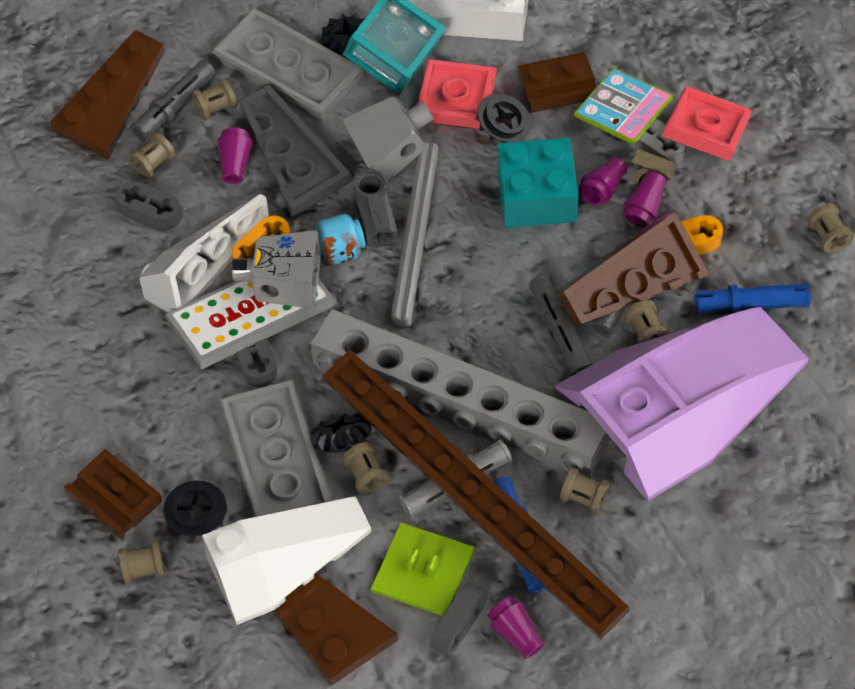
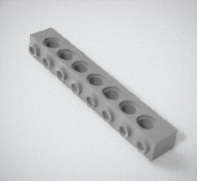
(480, 390)

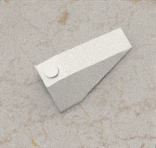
(478, 17)
(196, 261)
(275, 553)

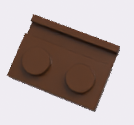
(556, 81)
(113, 493)

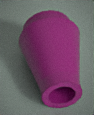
(234, 151)
(601, 183)
(644, 202)
(515, 626)

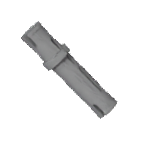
(429, 494)

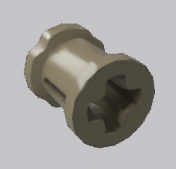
(222, 90)
(151, 155)
(830, 228)
(634, 318)
(365, 468)
(585, 490)
(141, 562)

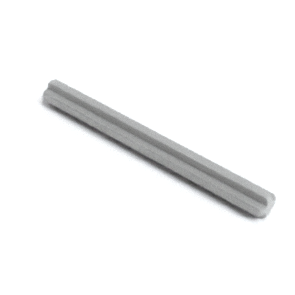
(414, 236)

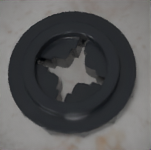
(333, 34)
(506, 108)
(340, 433)
(184, 498)

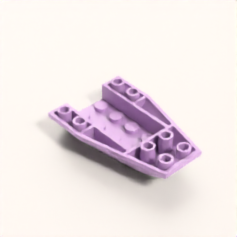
(685, 393)

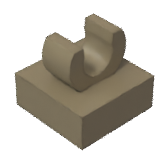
(651, 162)

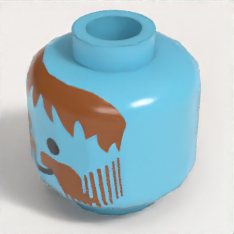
(339, 239)

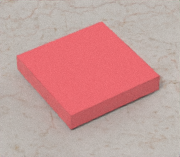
(456, 91)
(707, 123)

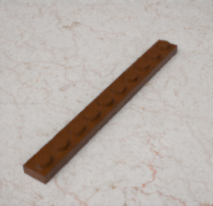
(477, 495)

